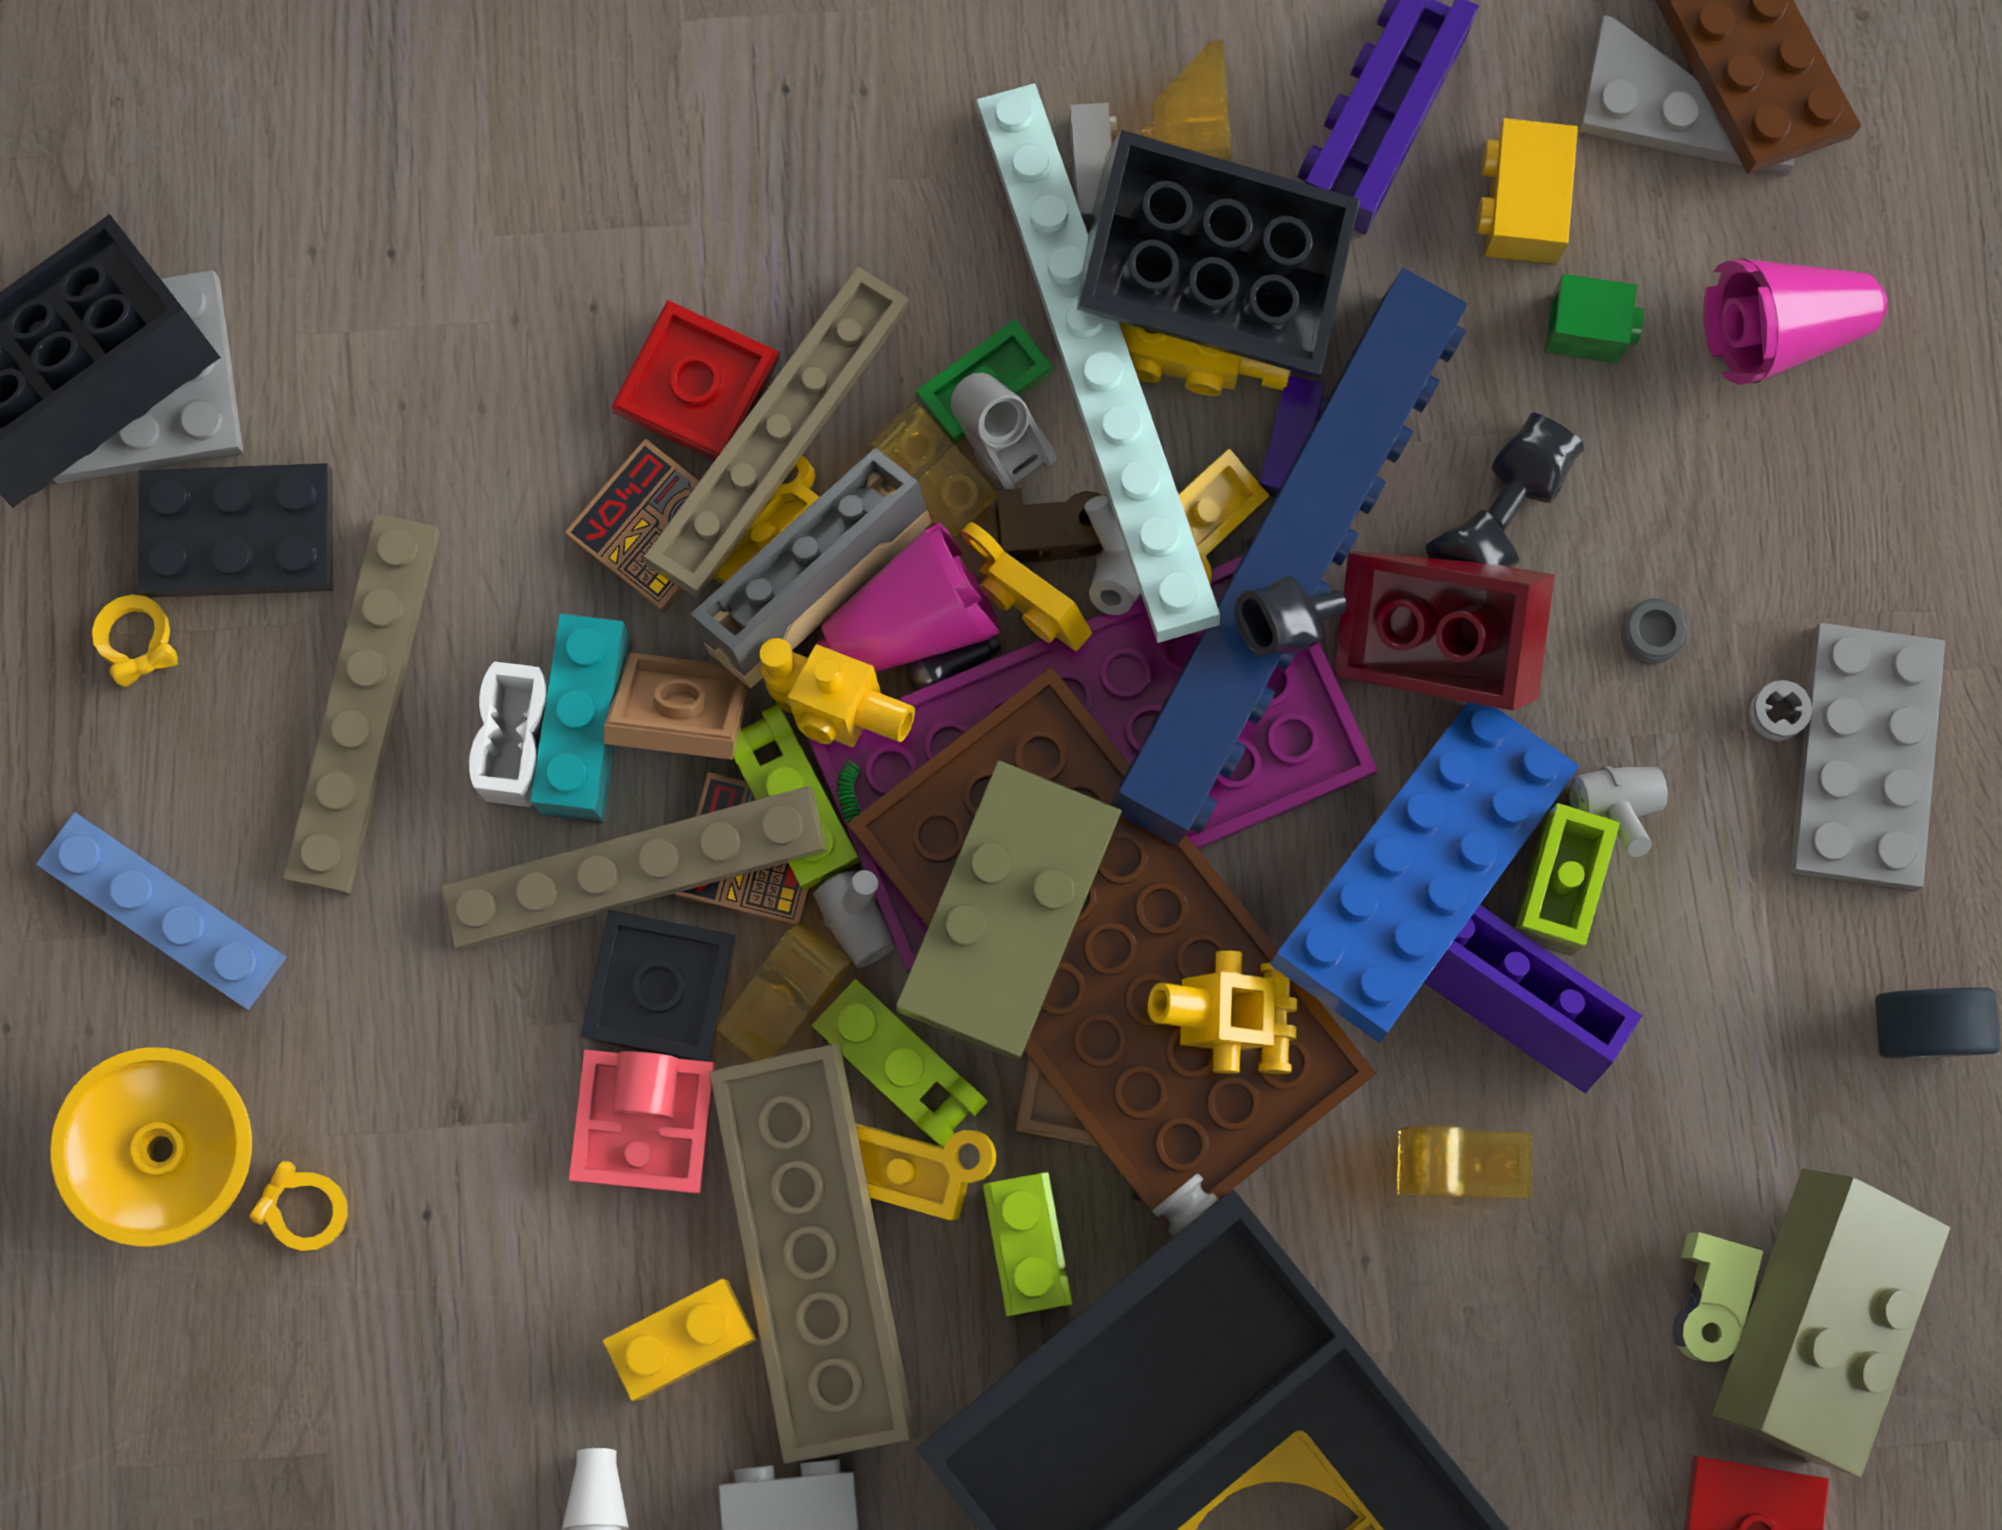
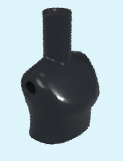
(1533, 465)
(1475, 541)
(1284, 616)

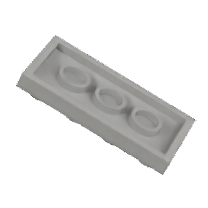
(1868, 757)

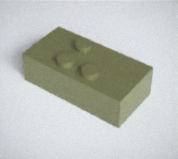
(1008, 911)
(1831, 1321)

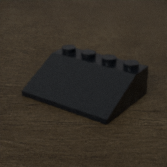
(1216, 253)
(85, 354)

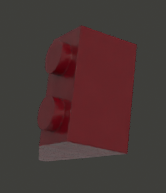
(1445, 628)

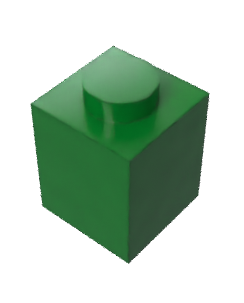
(1593, 318)

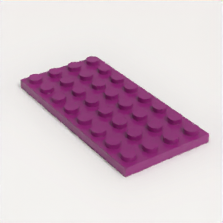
(1122, 677)

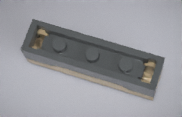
(813, 565)

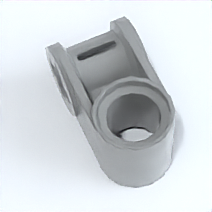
(1004, 440)

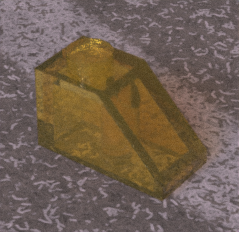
(1195, 107)

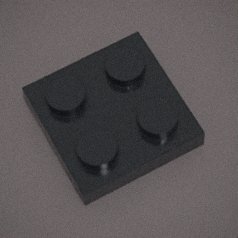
(658, 986)

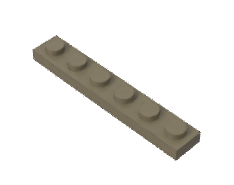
(777, 432)
(362, 705)
(634, 868)

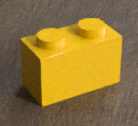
(1529, 191)
(680, 1340)

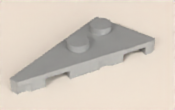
(1651, 100)

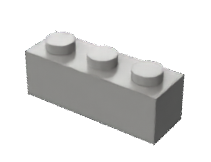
(1090, 141)

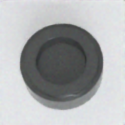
(1654, 631)

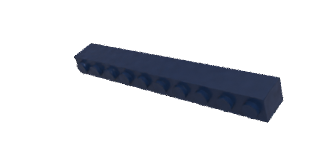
(1297, 538)

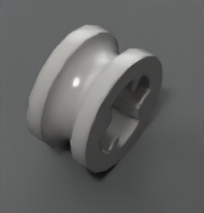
(1776, 692)
(1185, 1205)

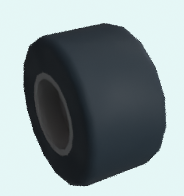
(1937, 1022)

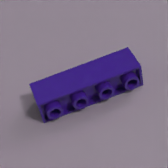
(1388, 102)

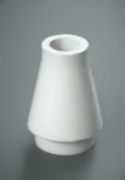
(595, 1493)

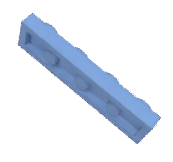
(161, 910)

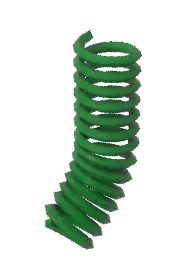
(847, 790)

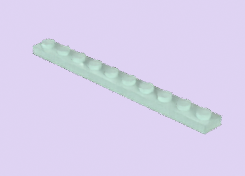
(1098, 369)

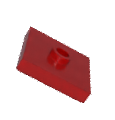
(694, 381)
(1753, 1498)

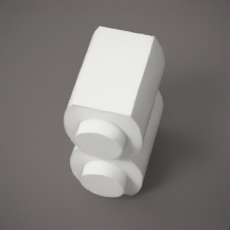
(508, 742)

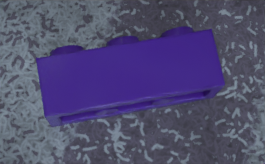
(1295, 418)

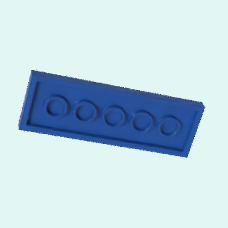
(1424, 868)

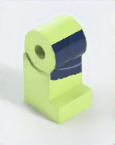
(1718, 1299)

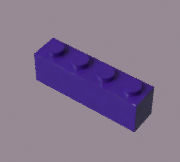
(1533, 999)

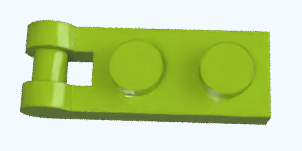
(787, 774)
(897, 1061)

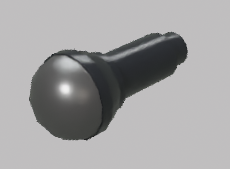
(940, 667)

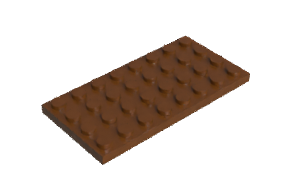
(1145, 922)

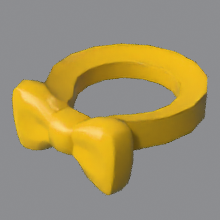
(159, 654)
(268, 1212)

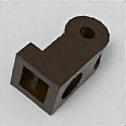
(1045, 529)

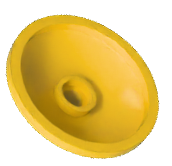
(108, 1140)

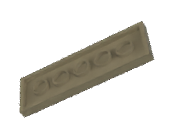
(812, 1254)

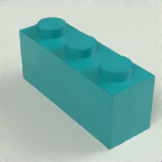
(572, 756)

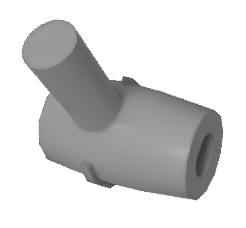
(1113, 581)
(1622, 797)
(854, 916)

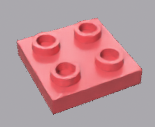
(642, 1121)

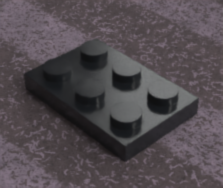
(235, 530)

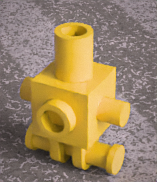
(831, 694)
(1231, 1013)

